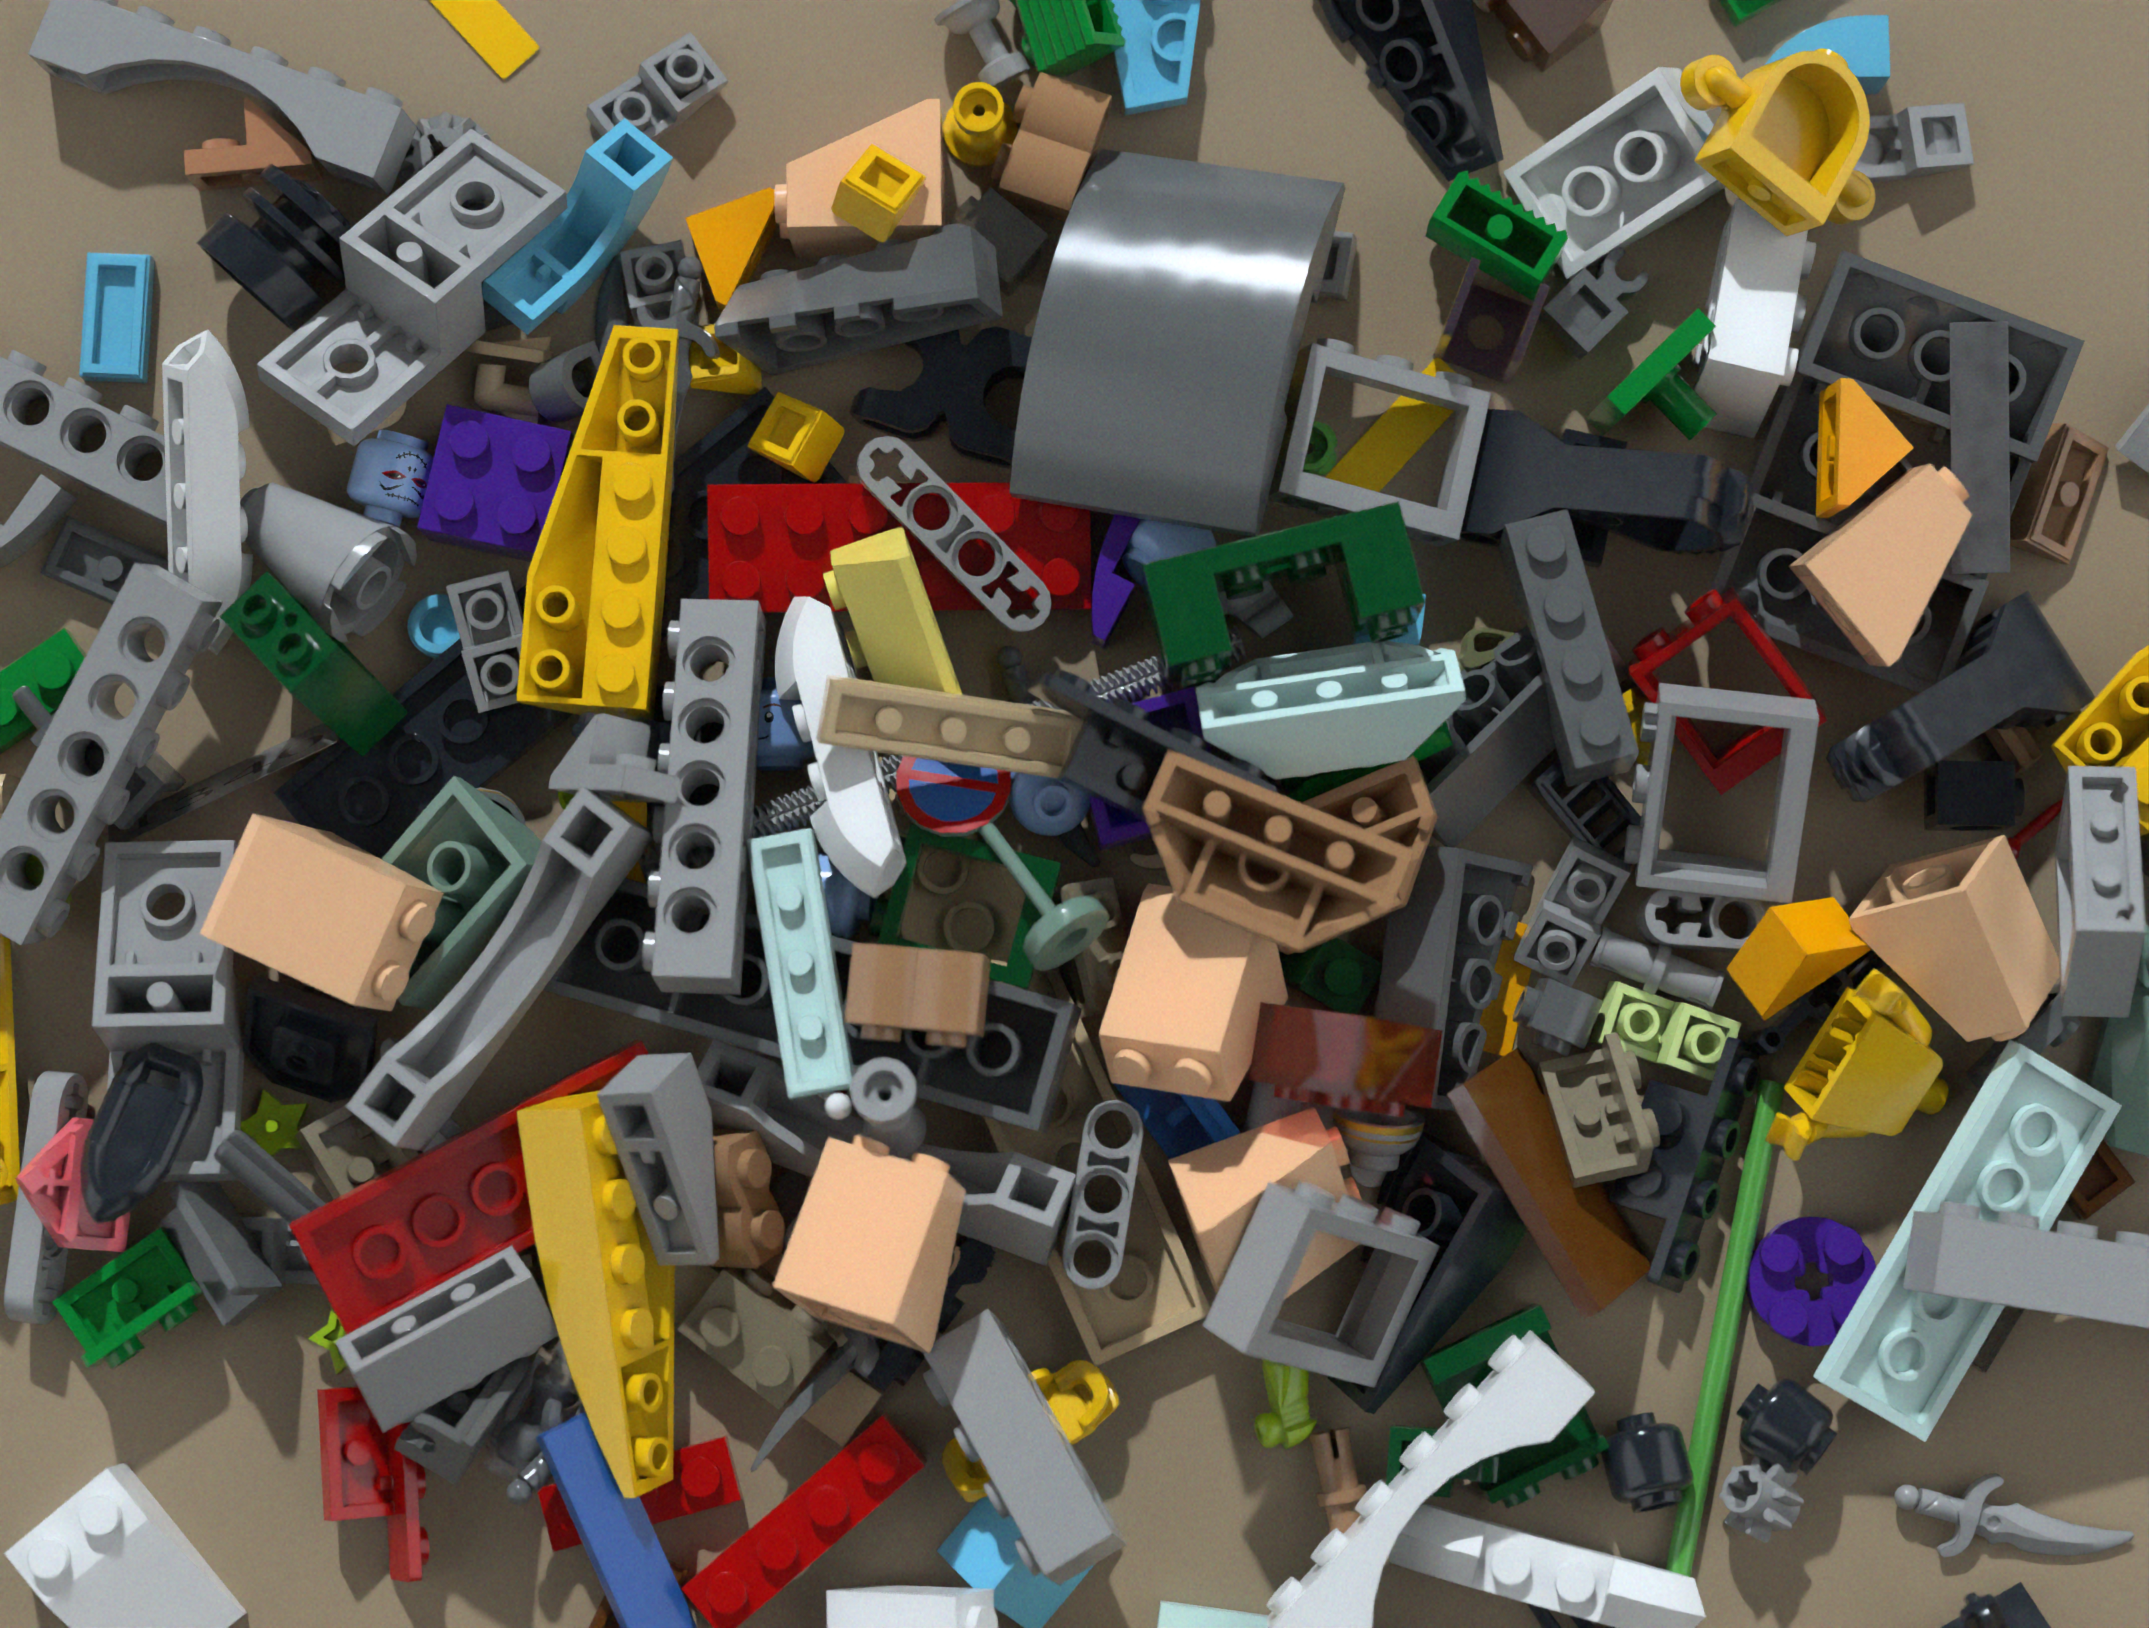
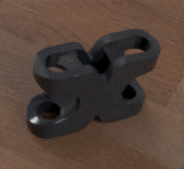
(952, 392)

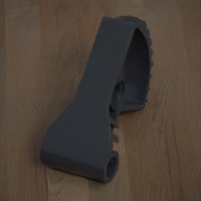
(1642, 495)
(2006, 678)

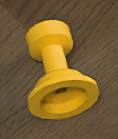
(978, 125)

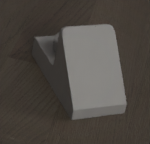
(614, 764)

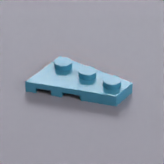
(1157, 52)

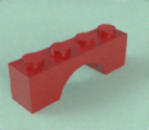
(805, 1524)

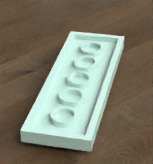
(2010, 1154)

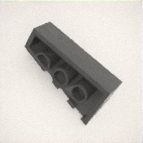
(864, 301)
(1495, 737)
(1445, 954)

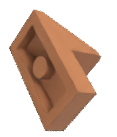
(228, 165)

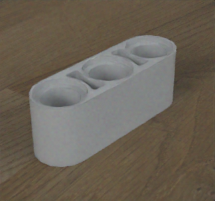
(1110, 1226)

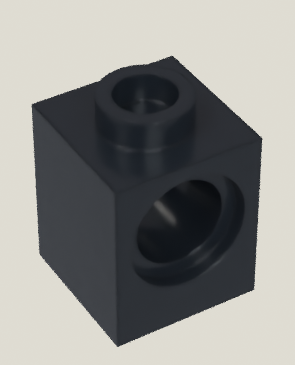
(1972, 796)

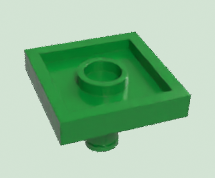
(1658, 381)

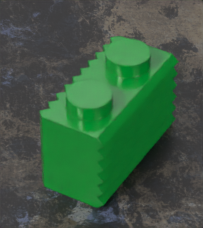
(1068, 33)
(1491, 229)

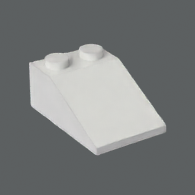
(1619, 170)
(121, 1562)

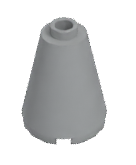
(329, 557)

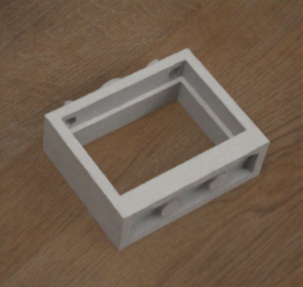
(1394, 375)
(1716, 874)
(2096, 889)
(1269, 1261)

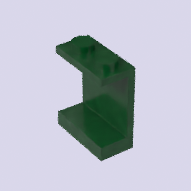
(1523, 1466)

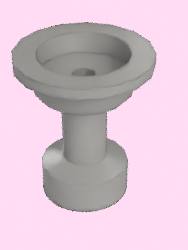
(976, 18)

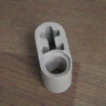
(1685, 935)

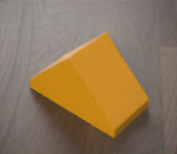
(733, 240)
(1853, 446)
(1794, 952)

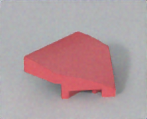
(54, 1192)

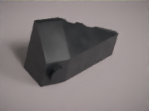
(1432, 69)
(1476, 1234)

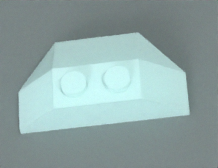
(1331, 706)

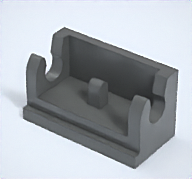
(458, 1427)

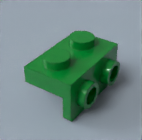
(129, 1299)

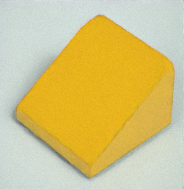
(876, 193)
(726, 374)
(797, 437)

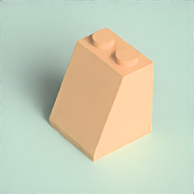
(812, 182)
(1887, 561)
(322, 912)
(1963, 937)
(1187, 1000)
(1227, 1179)
(874, 1242)

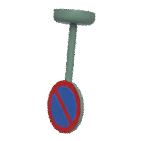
(967, 799)

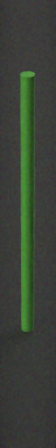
(1725, 1327)

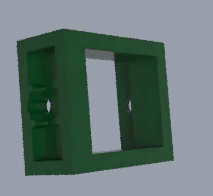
(313, 664)
(889, 914)

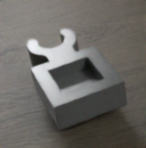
(1590, 306)

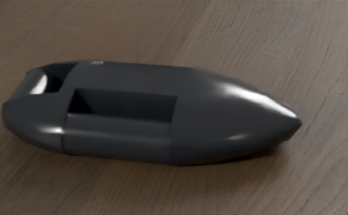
(138, 1131)

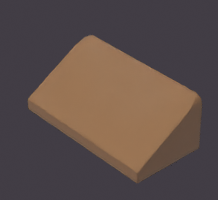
(2057, 494)

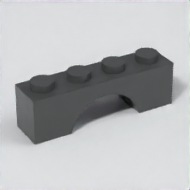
(1577, 668)

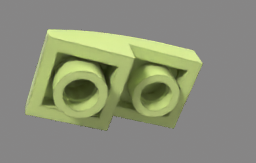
(1664, 1030)

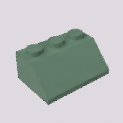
(480, 864)

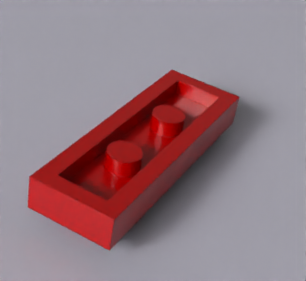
(701, 1480)

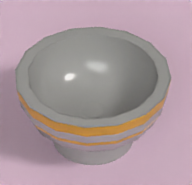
(1377, 1139)

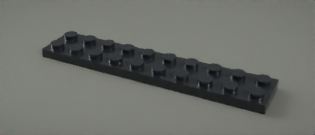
(445, 736)

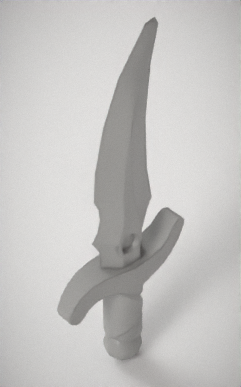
(2009, 1523)

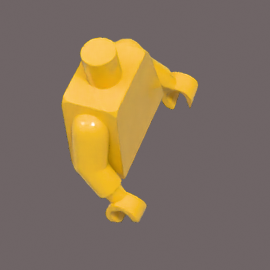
(1863, 1070)

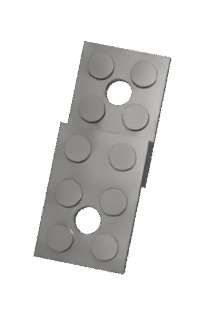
(412, 286)
(172, 983)

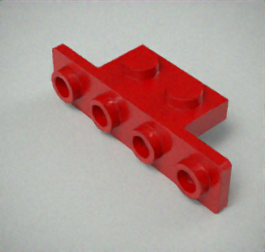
(371, 1478)

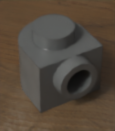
(564, 383)
(1557, 1015)

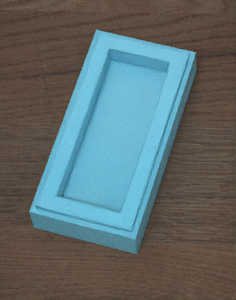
(117, 317)

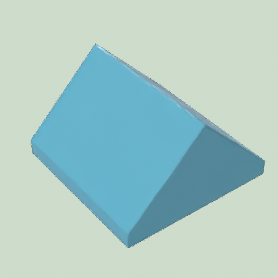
(987, 1558)

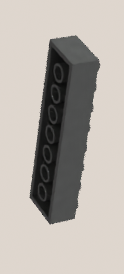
(1003, 1075)

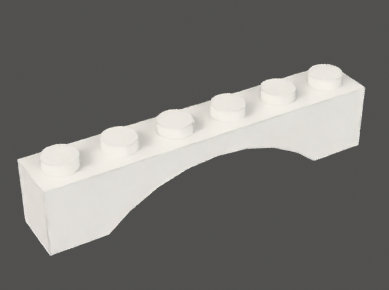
(1517, 1405)

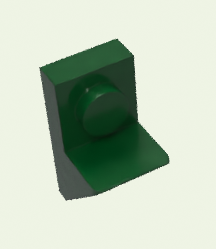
(1332, 975)

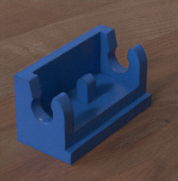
(1179, 1120)

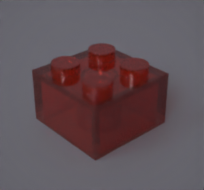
(1345, 1059)

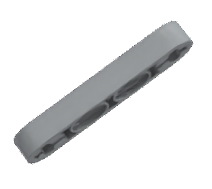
(960, 527)
(35, 1260)

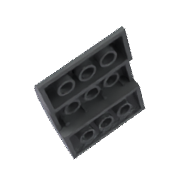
(1171, 340)
(1896, 345)

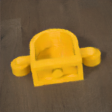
(1786, 137)

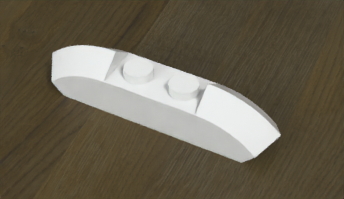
(203, 472)
(857, 818)
(1545, 1571)

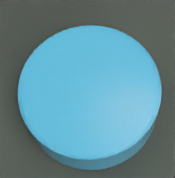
(433, 625)

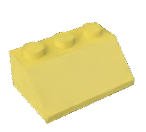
(890, 613)

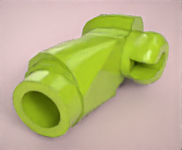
(1288, 1399)

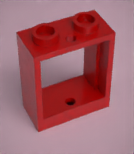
(1757, 744)

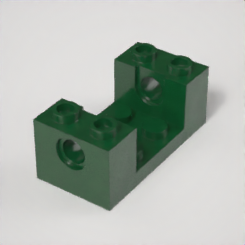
(1370, 561)

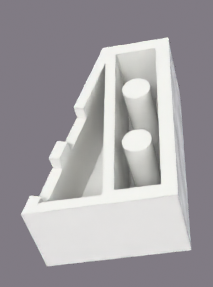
(1754, 312)

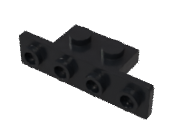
(1119, 750)
(1686, 1166)

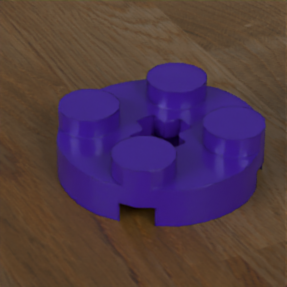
(1783, 1257)

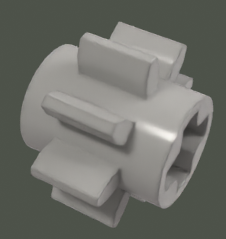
(1761, 1499)

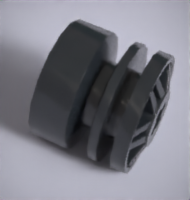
(281, 247)

